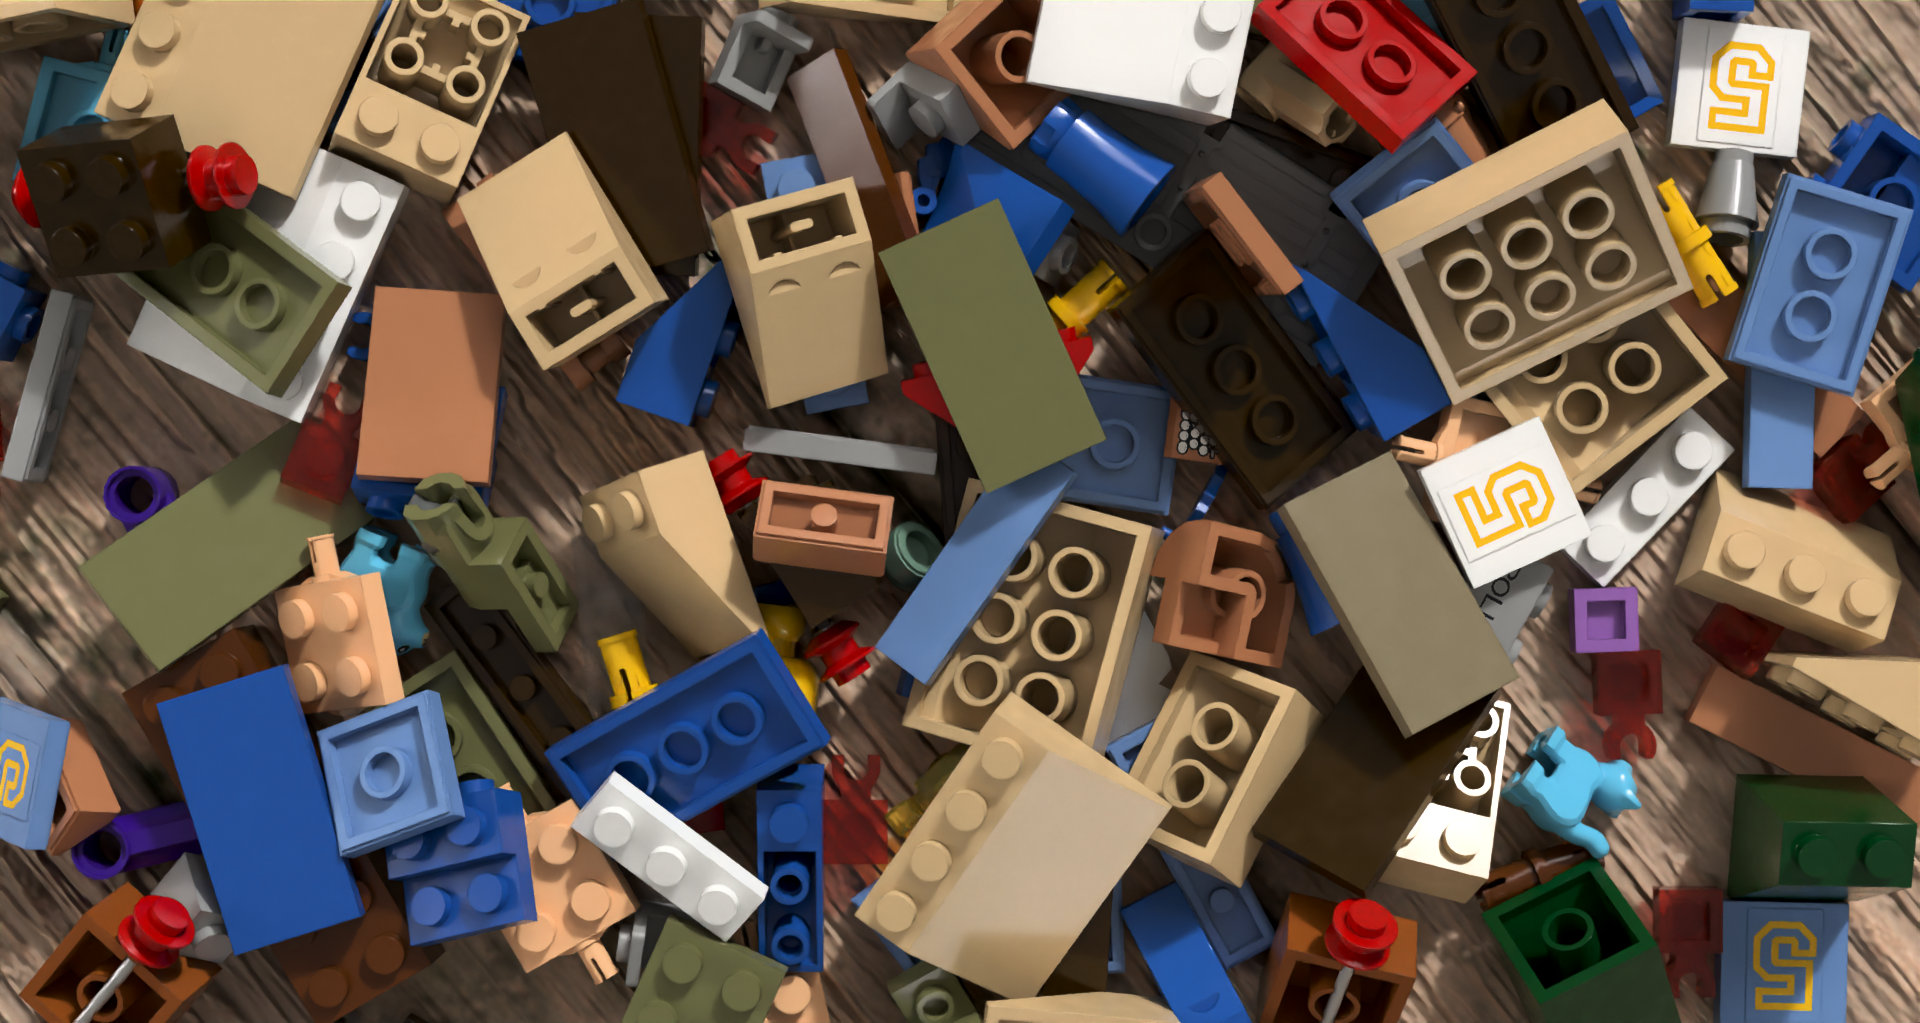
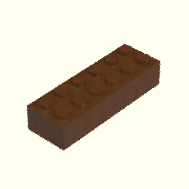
(334, 965)

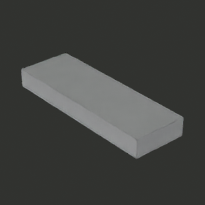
(48, 387)
(840, 450)

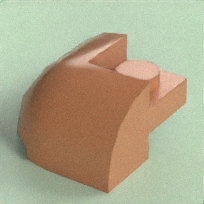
(1223, 593)

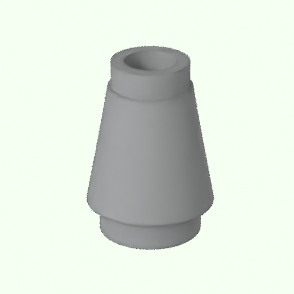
(1730, 198)

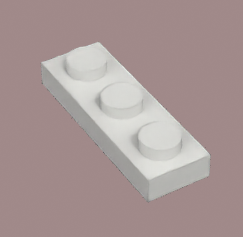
(1647, 495)
(670, 856)

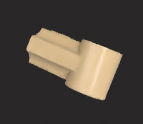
(1281, 89)

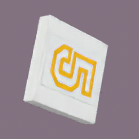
(1737, 87)
(1504, 502)

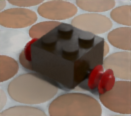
(126, 194)
(815, 591)

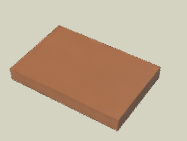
(1241, 236)
(431, 385)

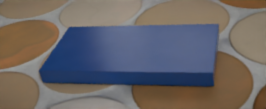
(698, 733)
(260, 809)

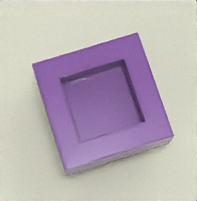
(1603, 619)

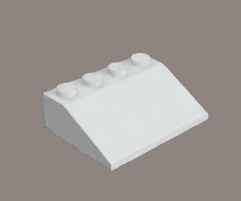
(1144, 53)
(339, 221)

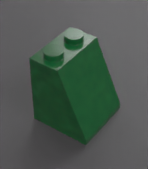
(1817, 839)
(1581, 952)

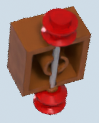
(1337, 963)
(122, 965)

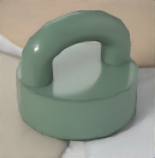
(910, 554)

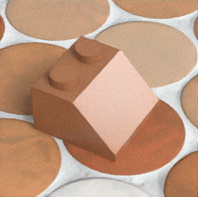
(987, 54)

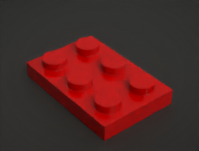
(1369, 60)

